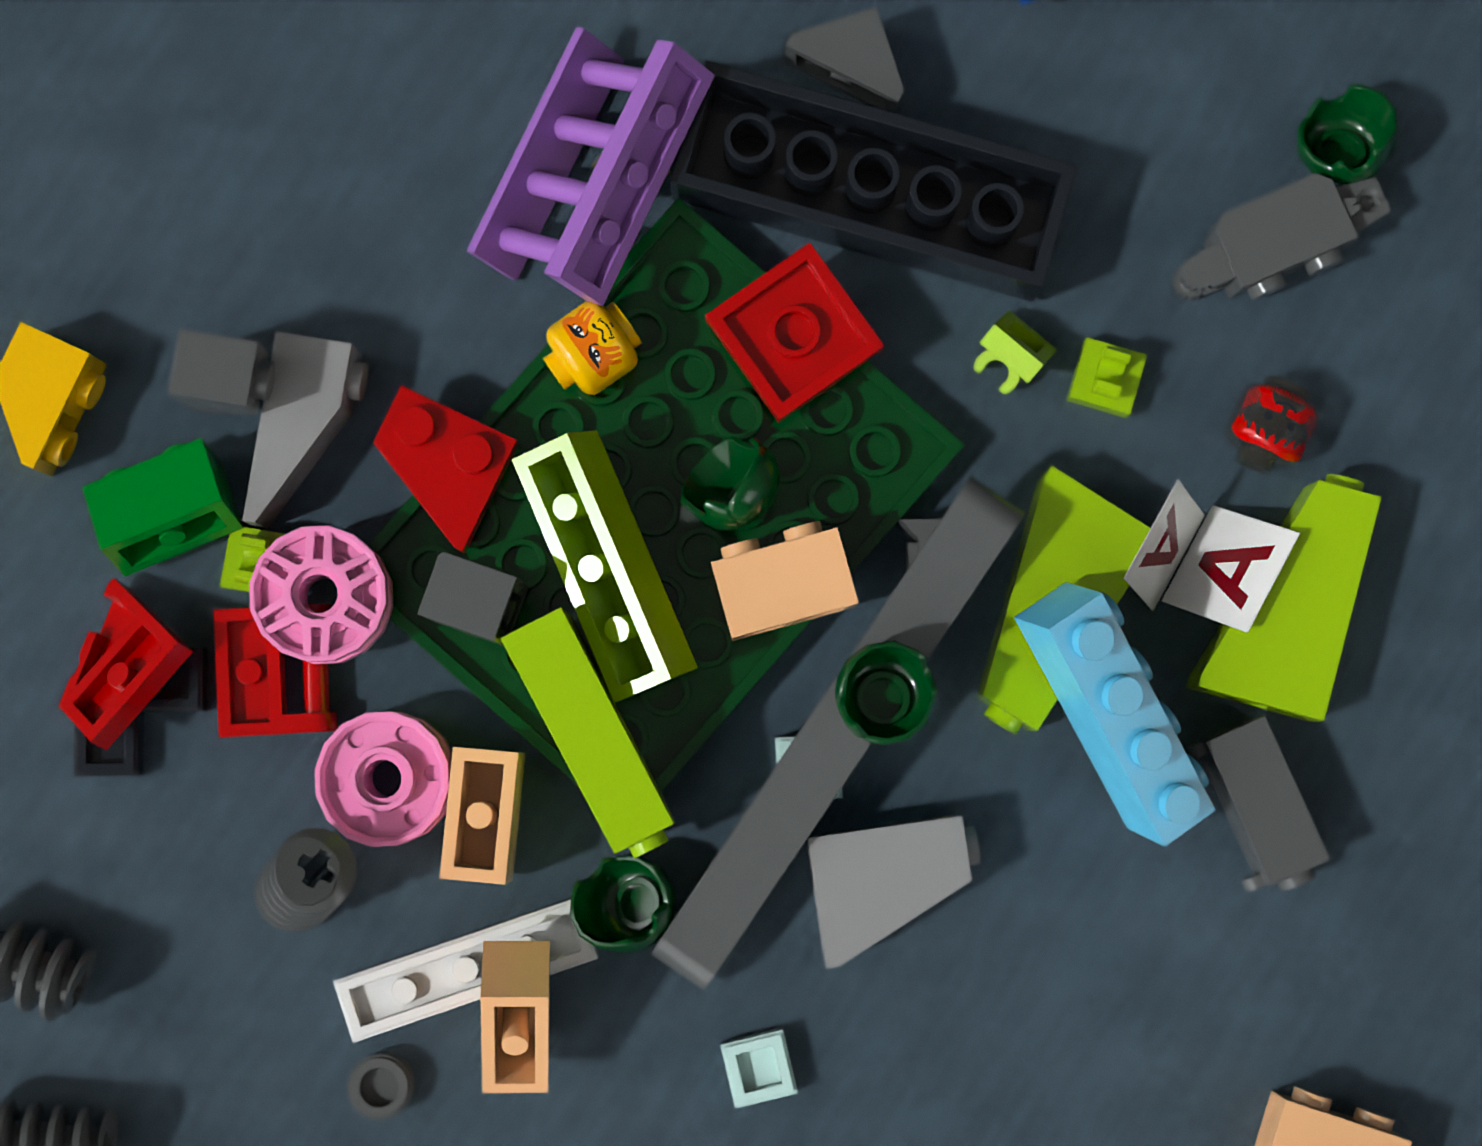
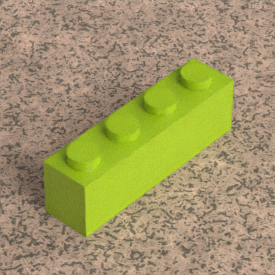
(604, 563)

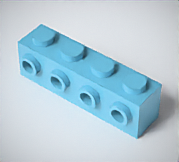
(1116, 712)

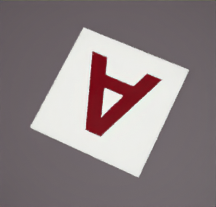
(1164, 545)
(1230, 568)

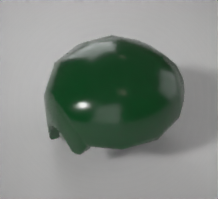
(1348, 135)
(732, 484)
(885, 692)
(623, 904)

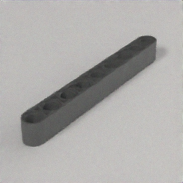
(824, 747)

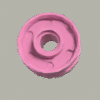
(282, 585)
(346, 778)

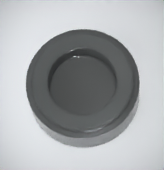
(381, 1085)

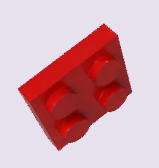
(794, 332)

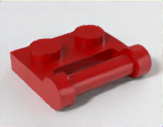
(254, 682)

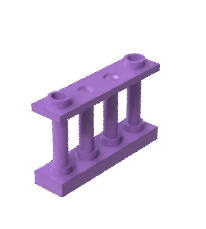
(624, 180)

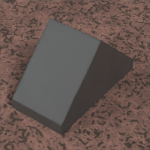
(851, 58)

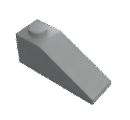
(304, 414)

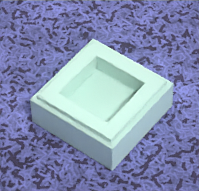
(758, 1067)

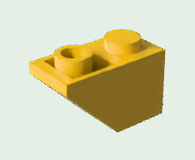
(45, 395)

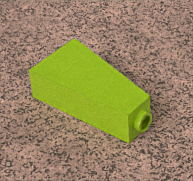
(1067, 539)
(1301, 629)
(590, 732)

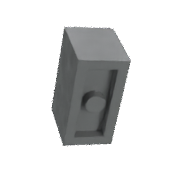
(472, 598)

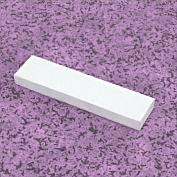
(449, 972)

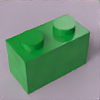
(161, 506)

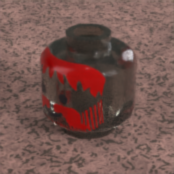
(1271, 424)

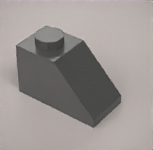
(220, 374)

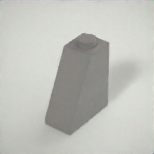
(885, 877)

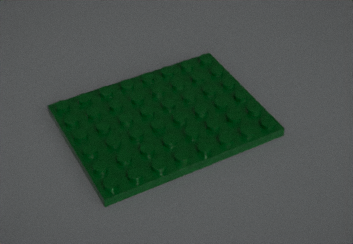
(843, 460)

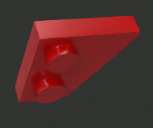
(445, 461)
(121, 667)

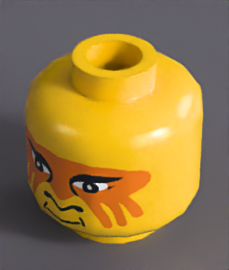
(591, 347)

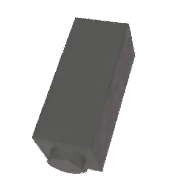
(1262, 804)

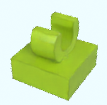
(1017, 347)
(1106, 377)
(242, 555)

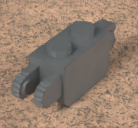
(1278, 235)

